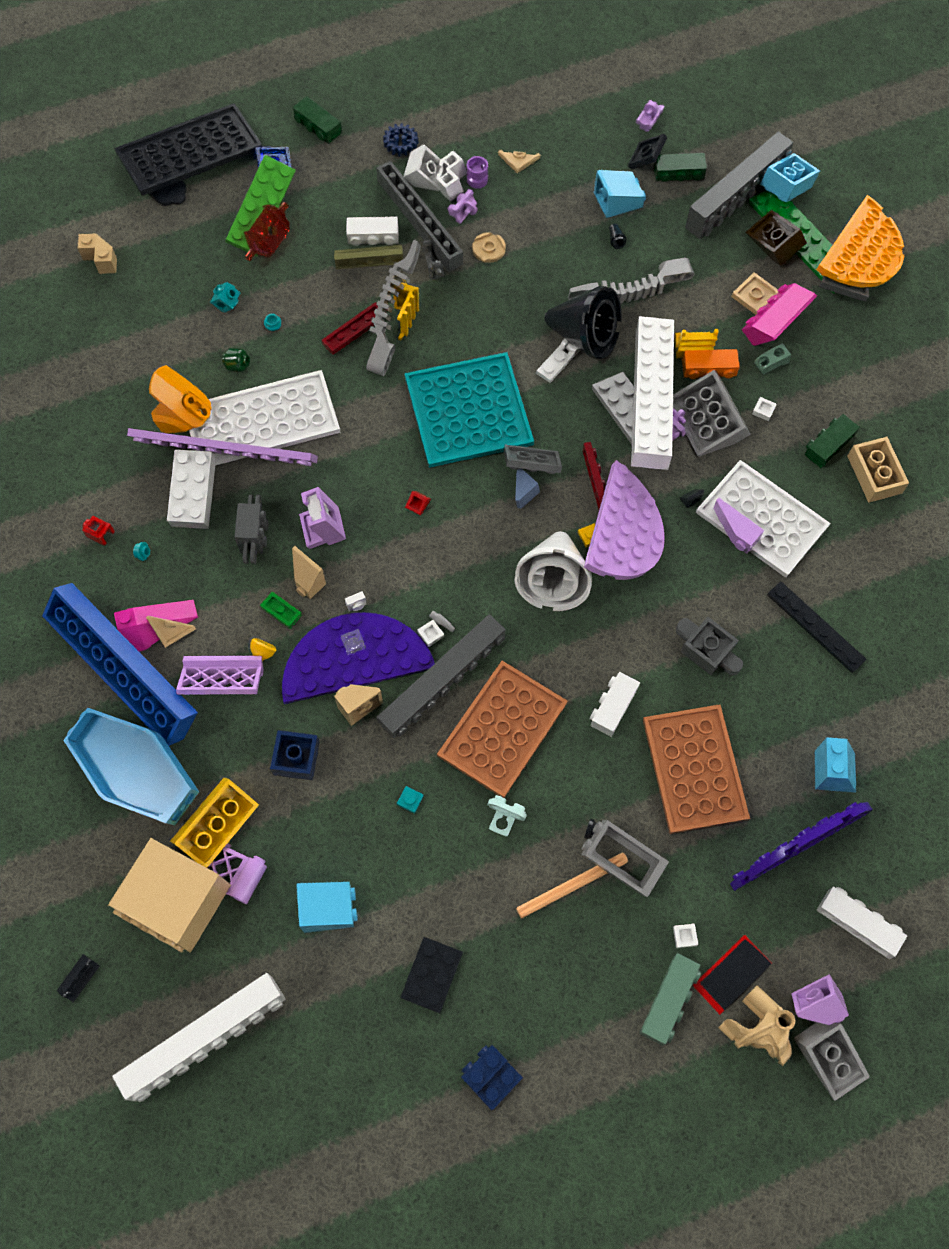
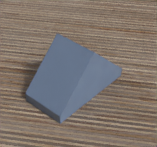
(526, 488)

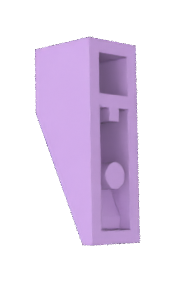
(740, 529)

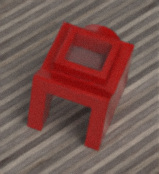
(96, 529)

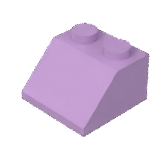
(820, 1002)

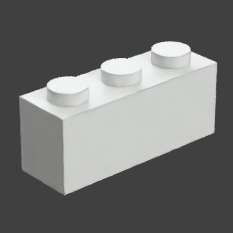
(372, 230)
(614, 703)

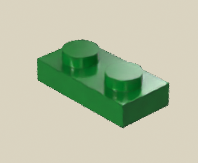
(281, 610)

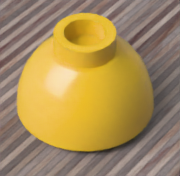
(261, 648)

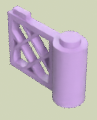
(246, 875)

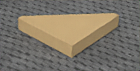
(518, 160)
(168, 630)

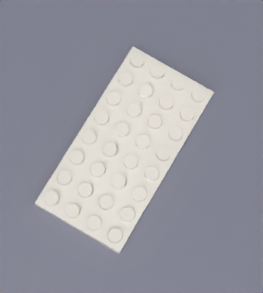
(271, 415)

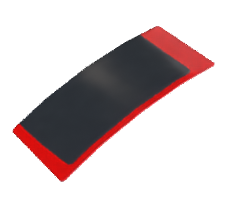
(732, 974)

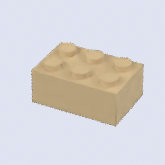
(878, 469)

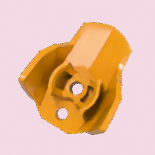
(177, 401)

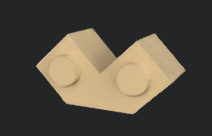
(95, 248)

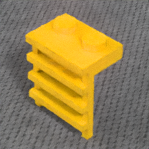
(408, 303)
(694, 341)

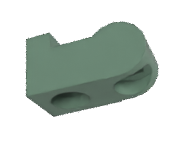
(773, 358)

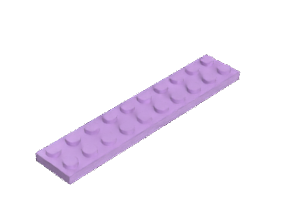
(218, 446)

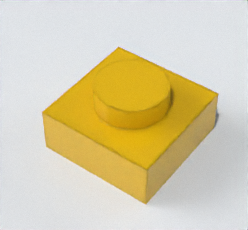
(586, 534)

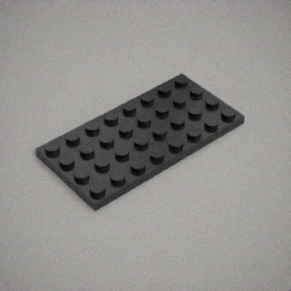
(188, 149)

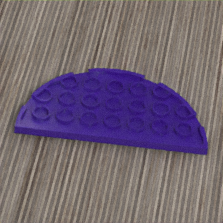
(323, 667)
(801, 842)

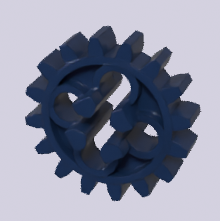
(409, 139)

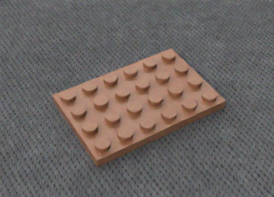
(502, 729)
(695, 769)

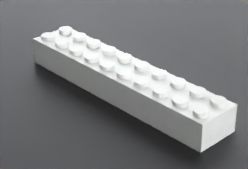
(653, 394)

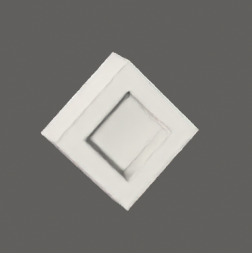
(764, 408)
(355, 602)
(430, 633)
(685, 936)

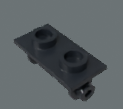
(78, 978)

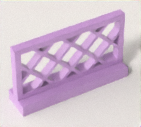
(245, 667)

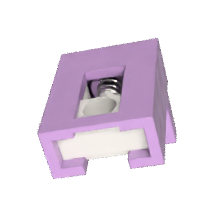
(322, 521)

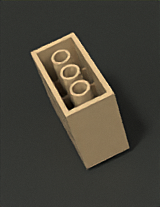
(169, 896)

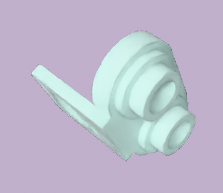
(512, 812)

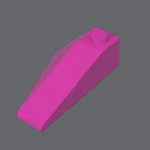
(138, 631)

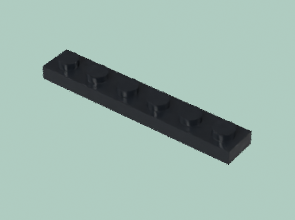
(816, 627)

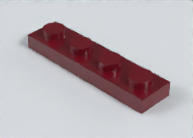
(350, 330)
(594, 472)

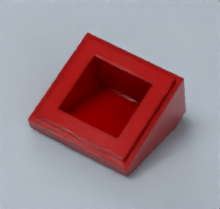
(417, 502)

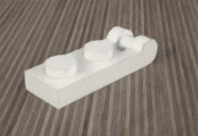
(557, 361)

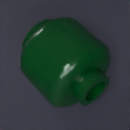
(236, 360)

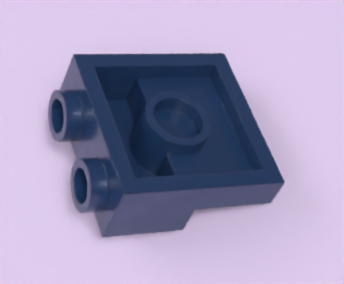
(490, 1076)

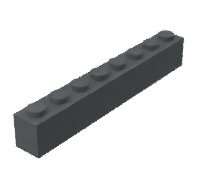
(419, 216)
(441, 676)

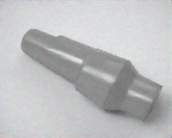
(440, 620)

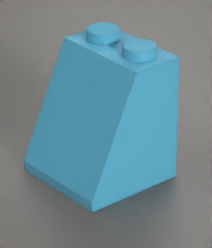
(618, 192)
(835, 766)
(326, 906)

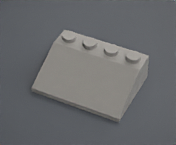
(710, 415)

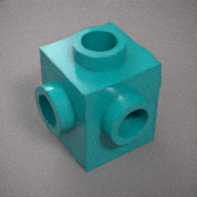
(225, 297)

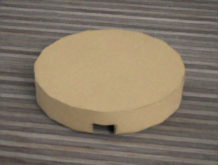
(488, 247)

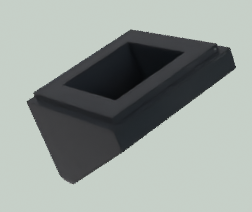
(692, 497)

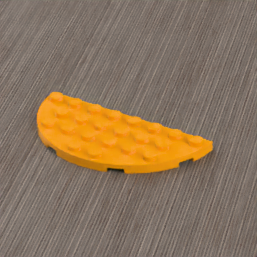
(866, 249)

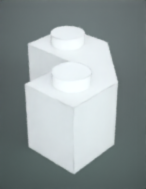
(450, 171)

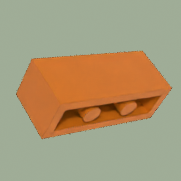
(701, 362)

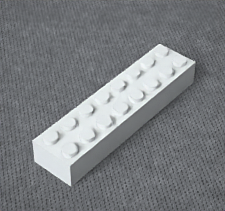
(198, 1038)

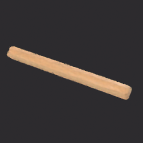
(568, 887)

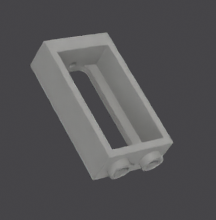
(656, 862)

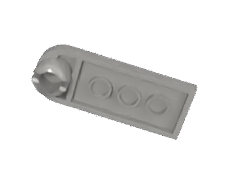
(617, 397)

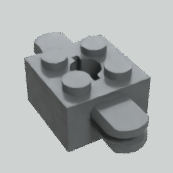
(250, 529)
(715, 640)

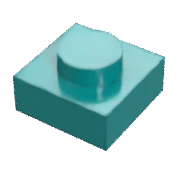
(410, 799)

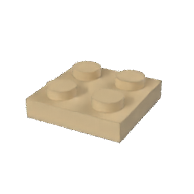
(754, 293)

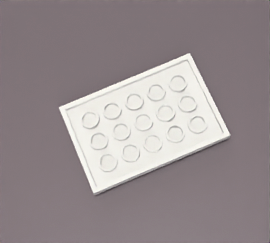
(787, 523)

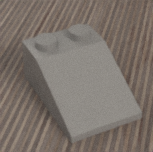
(832, 1058)

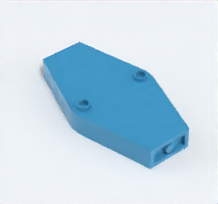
(131, 766)

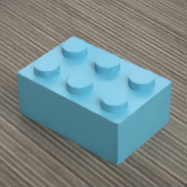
(789, 177)

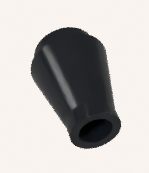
(617, 237)

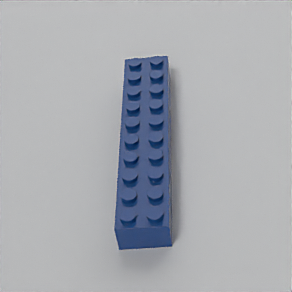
(119, 663)

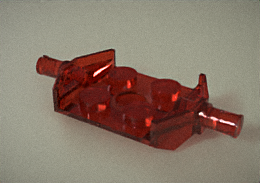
(258, 236)

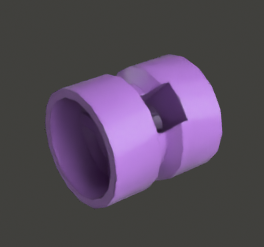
(477, 172)

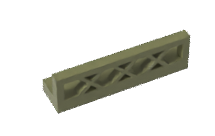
(368, 257)

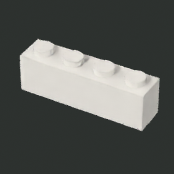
(861, 922)

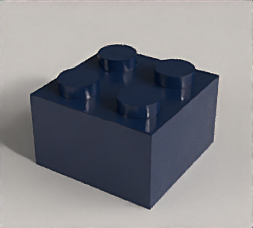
(295, 755)

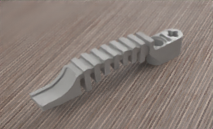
(670, 272)
(382, 349)

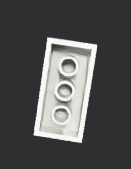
(191, 489)

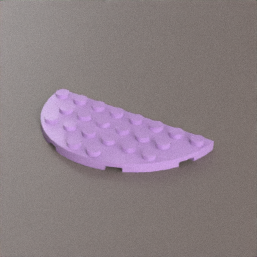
(627, 529)

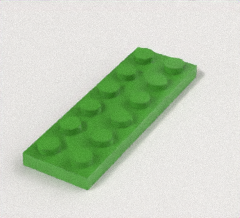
(266, 189)

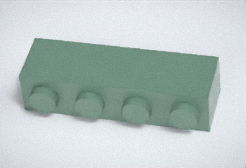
(670, 999)

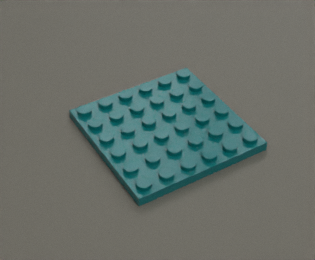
(468, 409)

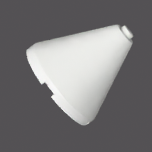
(554, 574)

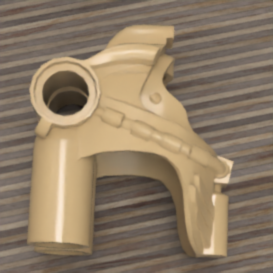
(768, 1031)

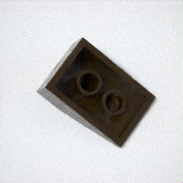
(777, 237)

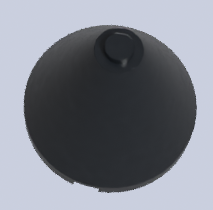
(589, 321)

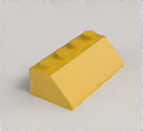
(214, 822)

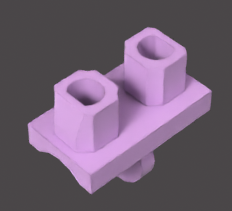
(649, 115)
(465, 206)
(677, 428)

